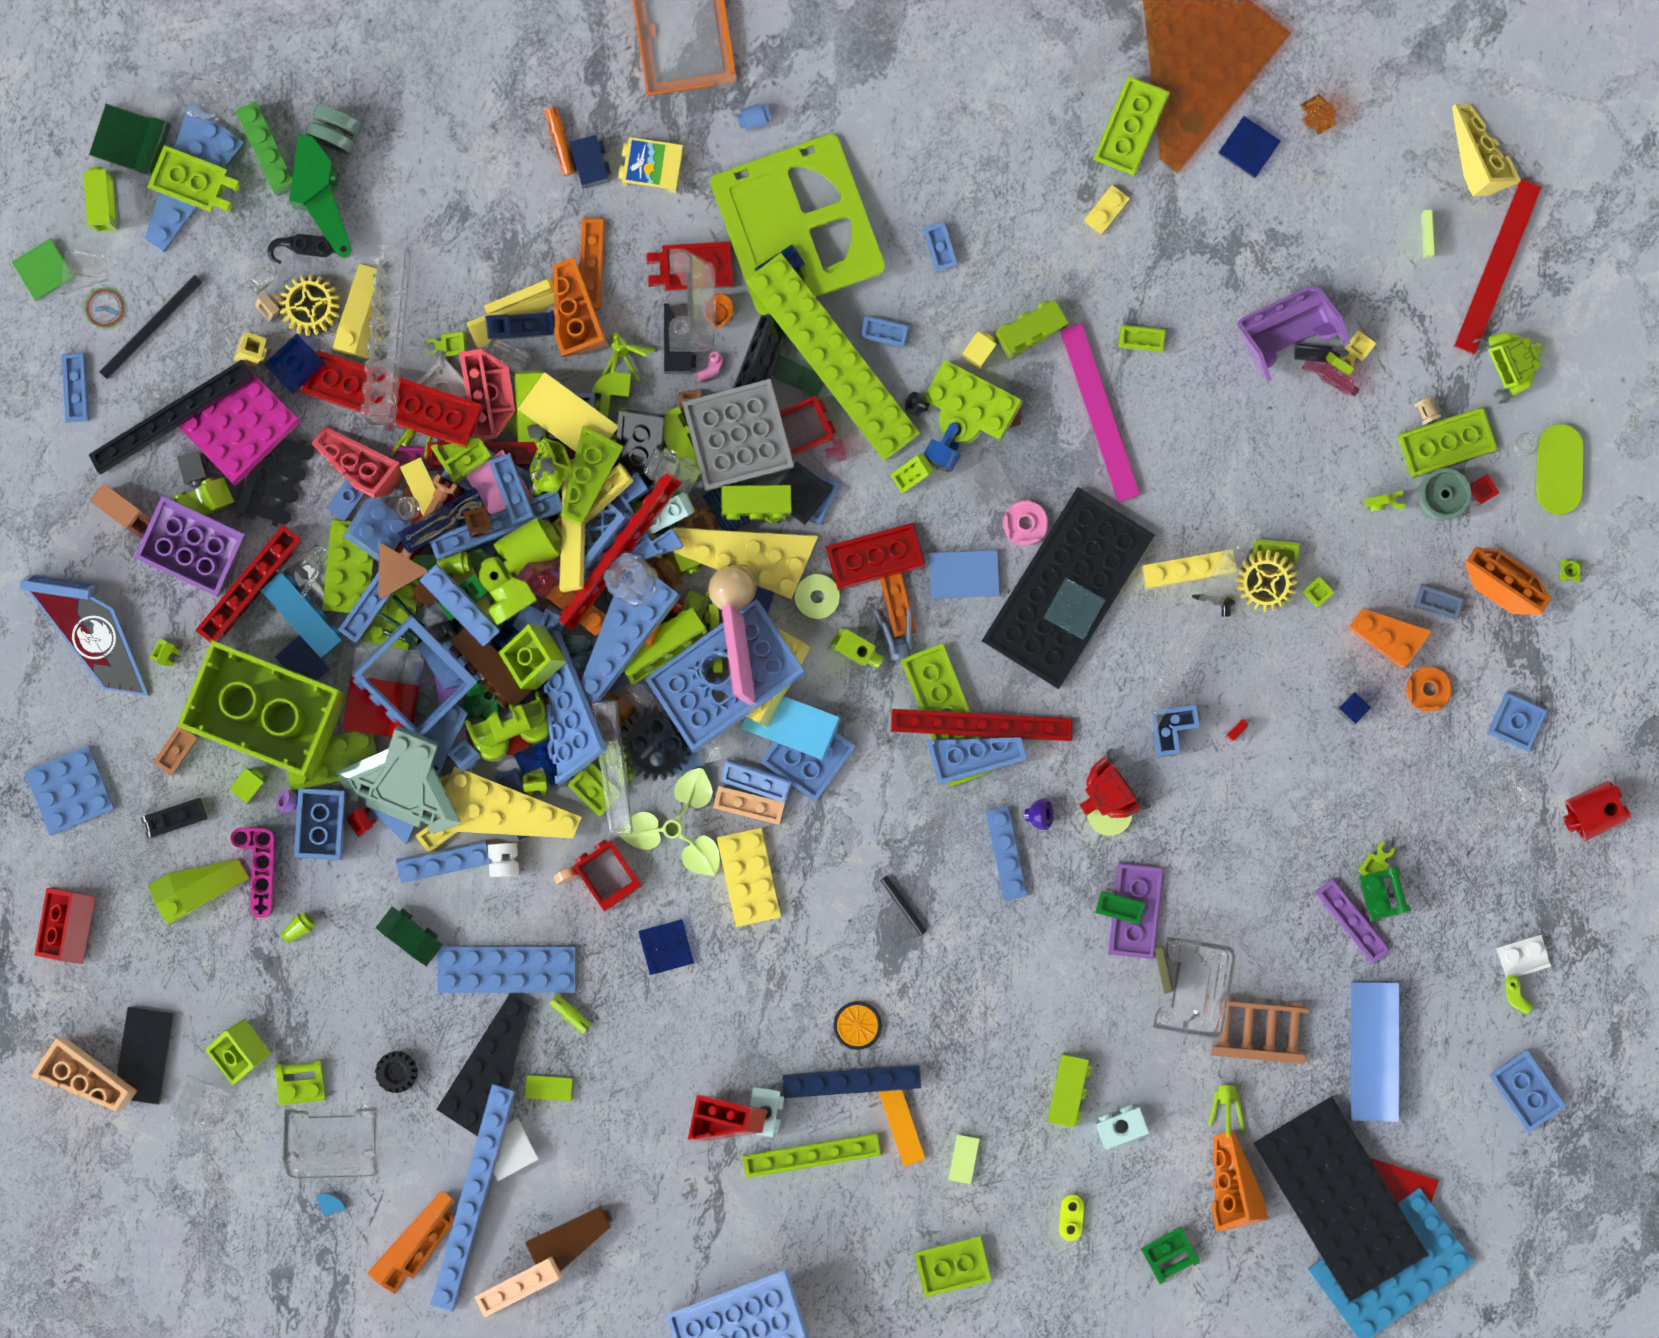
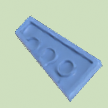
(973, 756)

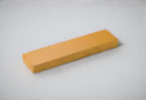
(902, 1126)

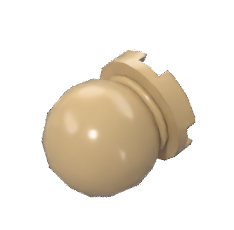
(733, 587)

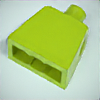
(847, 643)

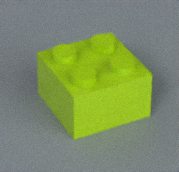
(532, 657)

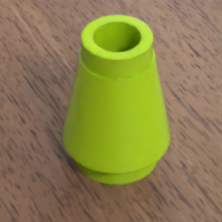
(456, 564)
(298, 927)

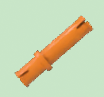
(558, 135)

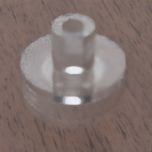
(407, 508)

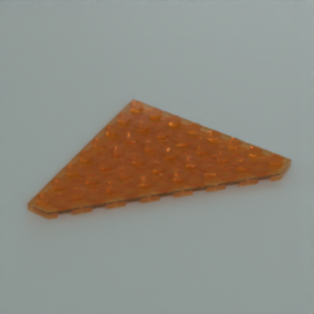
(1206, 61)

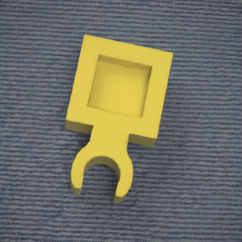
(1359, 347)

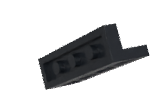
(762, 352)

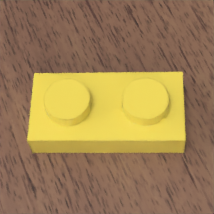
(1106, 209)

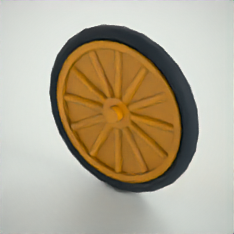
(857, 1025)

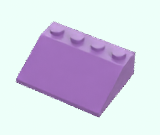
(190, 546)

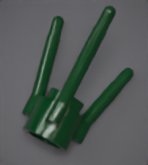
(410, 636)

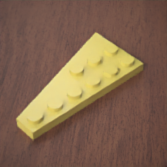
(770, 557)
(501, 810)

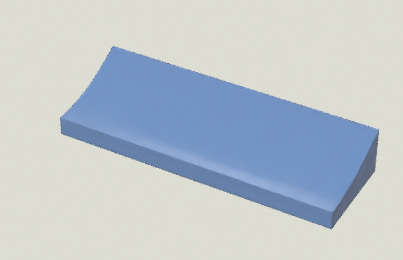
(1374, 1052)

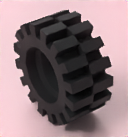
(382, 1069)

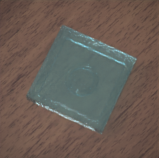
(1074, 609)

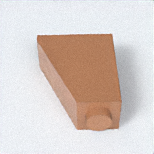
(121, 510)

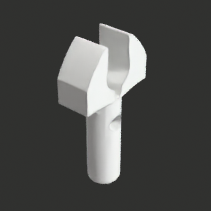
(316, 588)

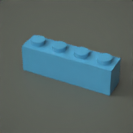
(302, 615)

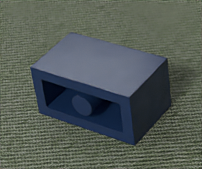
(589, 161)

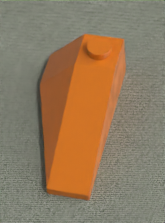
(576, 320)
(1237, 1194)

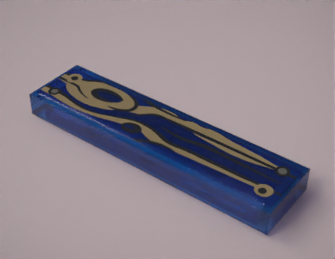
(439, 521)

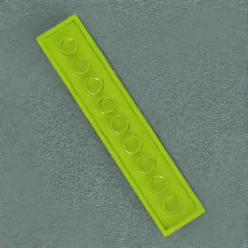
(832, 356)

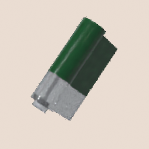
(134, 126)

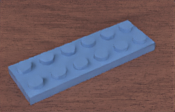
(507, 970)

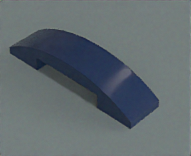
(520, 326)

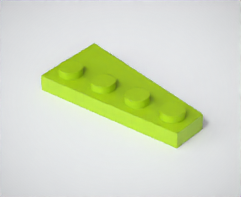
(591, 467)

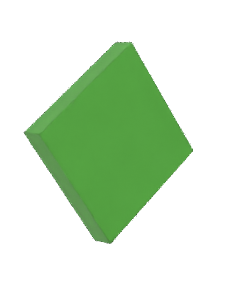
(41, 269)

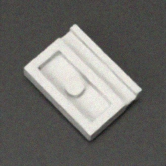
(1524, 956)

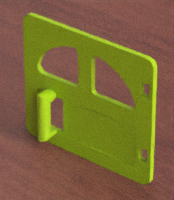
(767, 217)

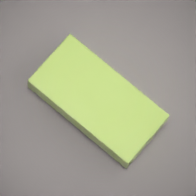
(1428, 234)
(963, 1159)

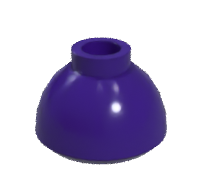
(1040, 814)

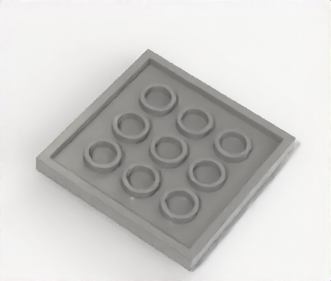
(738, 434)

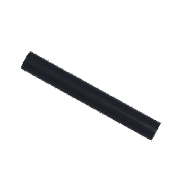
(903, 905)

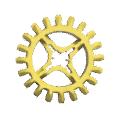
(319, 303)
(1271, 589)

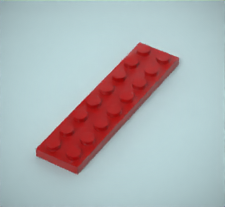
(418, 405)

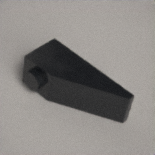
(675, 361)

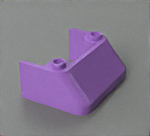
(1288, 322)

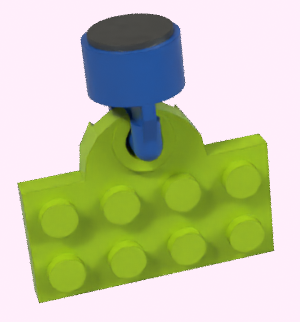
(967, 409)

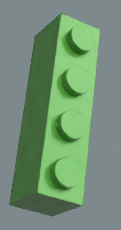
(265, 148)

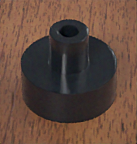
(916, 404)
(449, 628)

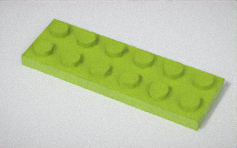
(937, 689)

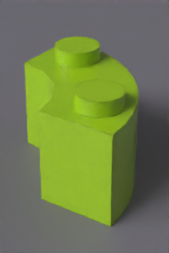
(208, 498)

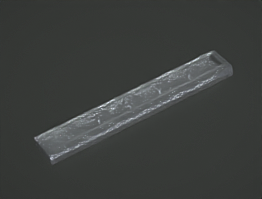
(613, 768)

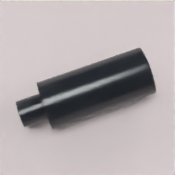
(1313, 352)

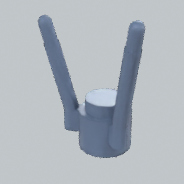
(897, 648)

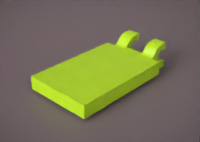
(192, 180)

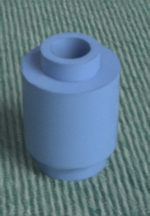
(754, 116)

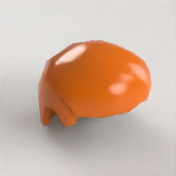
(723, 310)

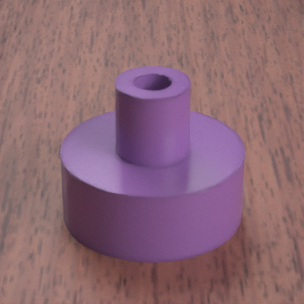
(286, 801)

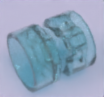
(581, 644)

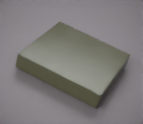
(1164, 969)

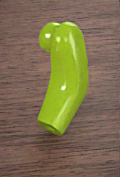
(1514, 996)

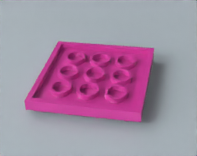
(241, 429)

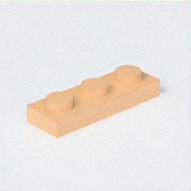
(748, 805)

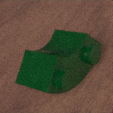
(409, 936)

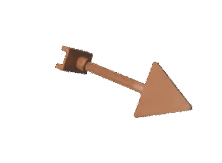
(397, 568)

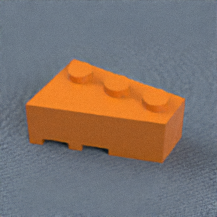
(1389, 636)

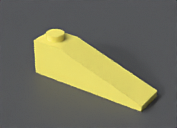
(1481, 160)

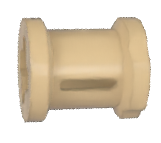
(1427, 410)

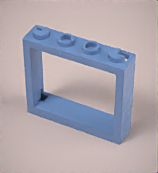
(393, 713)

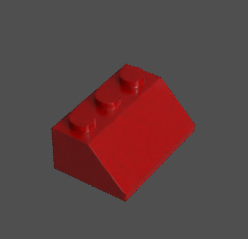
(64, 926)

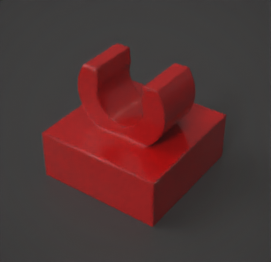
(360, 822)

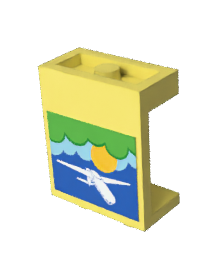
(651, 164)

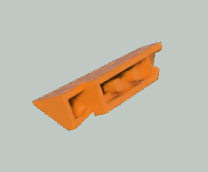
(414, 1245)

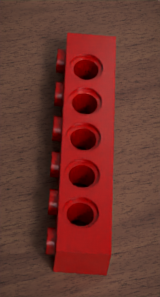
(249, 585)

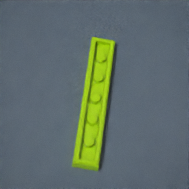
(811, 1155)

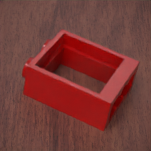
(820, 409)
(585, 859)

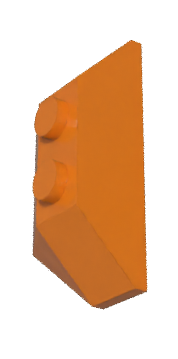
(1506, 582)

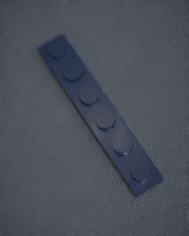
(852, 1081)

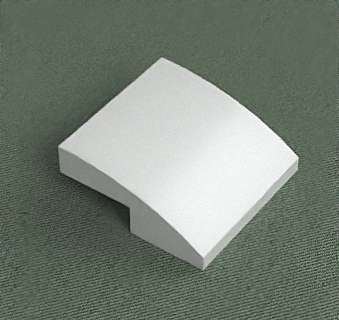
(514, 1151)

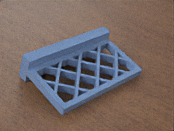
(608, 537)

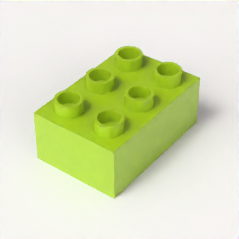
(262, 710)

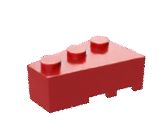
(720, 1119)

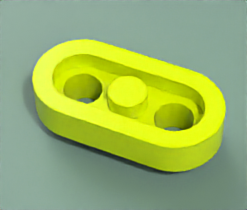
(1070, 1217)

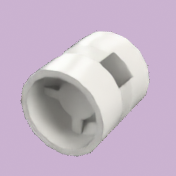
(503, 868)

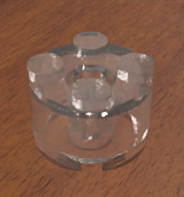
(631, 579)

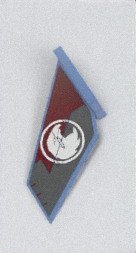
(89, 629)

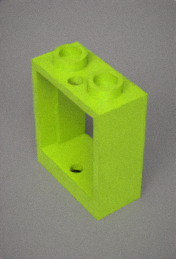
(99, 199)

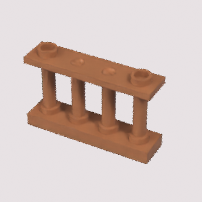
(1269, 1050)

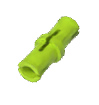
(570, 1013)

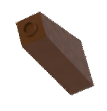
(570, 1238)

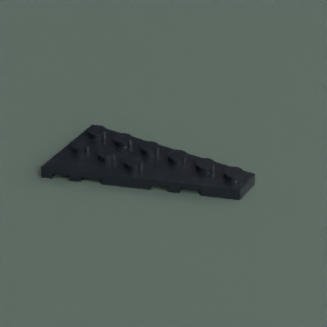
(488, 1064)

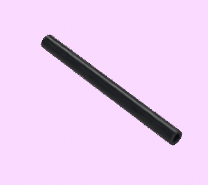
(149, 328)

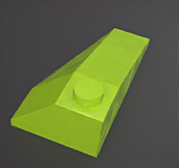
(190, 889)

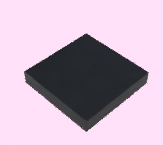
(806, 492)

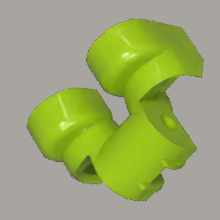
(509, 593)
(492, 736)

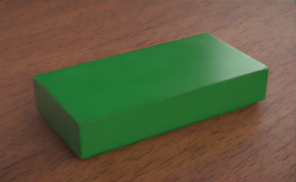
(1120, 907)

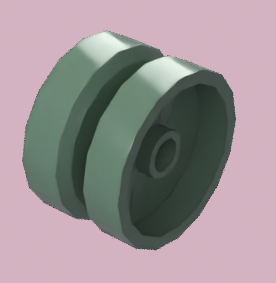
(334, 128)
(1434, 504)

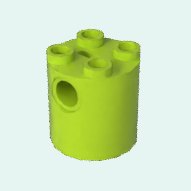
(529, 543)

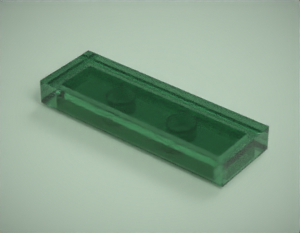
(797, 376)

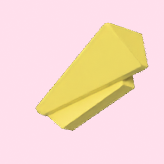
(526, 301)

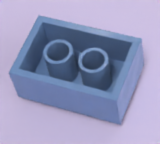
(320, 824)

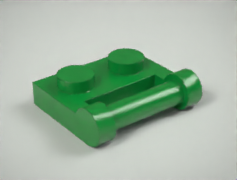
(1377, 897)
(1167, 1248)

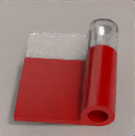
(396, 678)

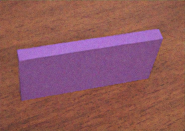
(1144, 885)

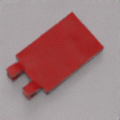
(715, 252)

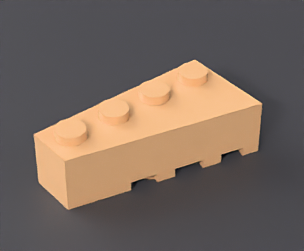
(82, 1075)

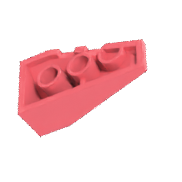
(359, 464)

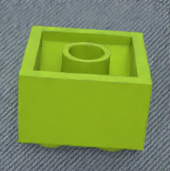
(238, 1051)

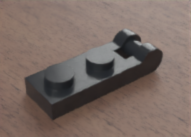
(175, 817)

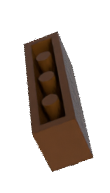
(488, 667)

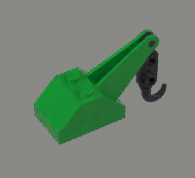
(313, 192)

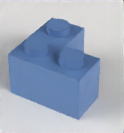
(1174, 720)

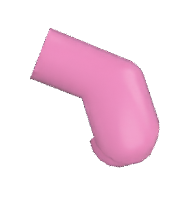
(713, 368)

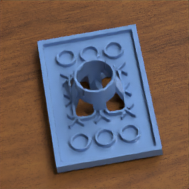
(689, 694)

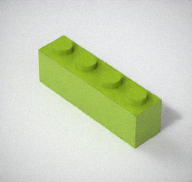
(670, 641)

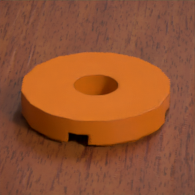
(1415, 692)

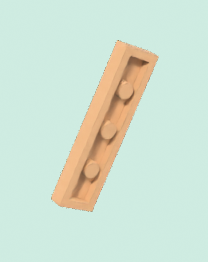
(518, 1287)

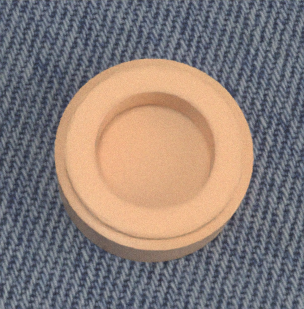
(565, 875)

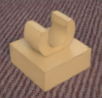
(268, 306)

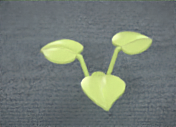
(701, 855)

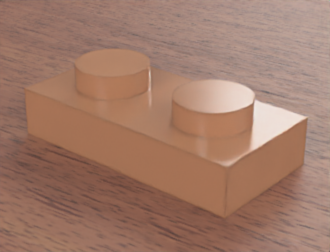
(175, 750)

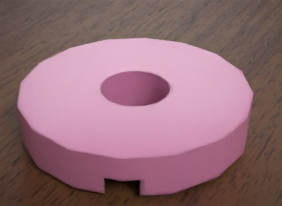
(1015, 532)

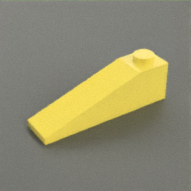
(354, 323)

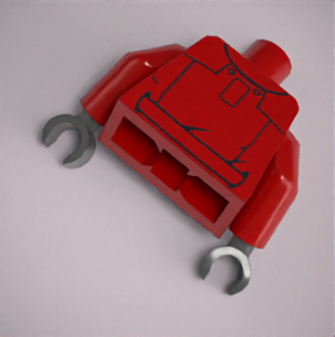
(1110, 791)

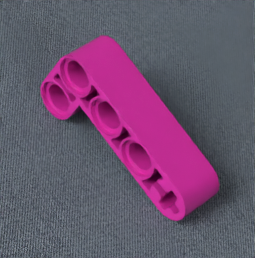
(257, 872)

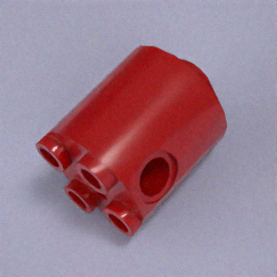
(1588, 811)

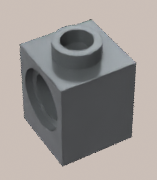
(192, 468)

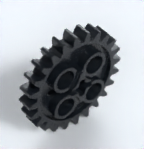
(641, 729)

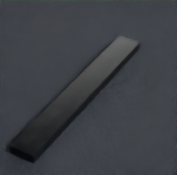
(171, 417)

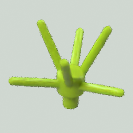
(621, 349)

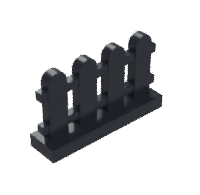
(273, 489)

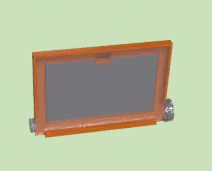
(684, 45)

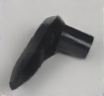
(1225, 607)

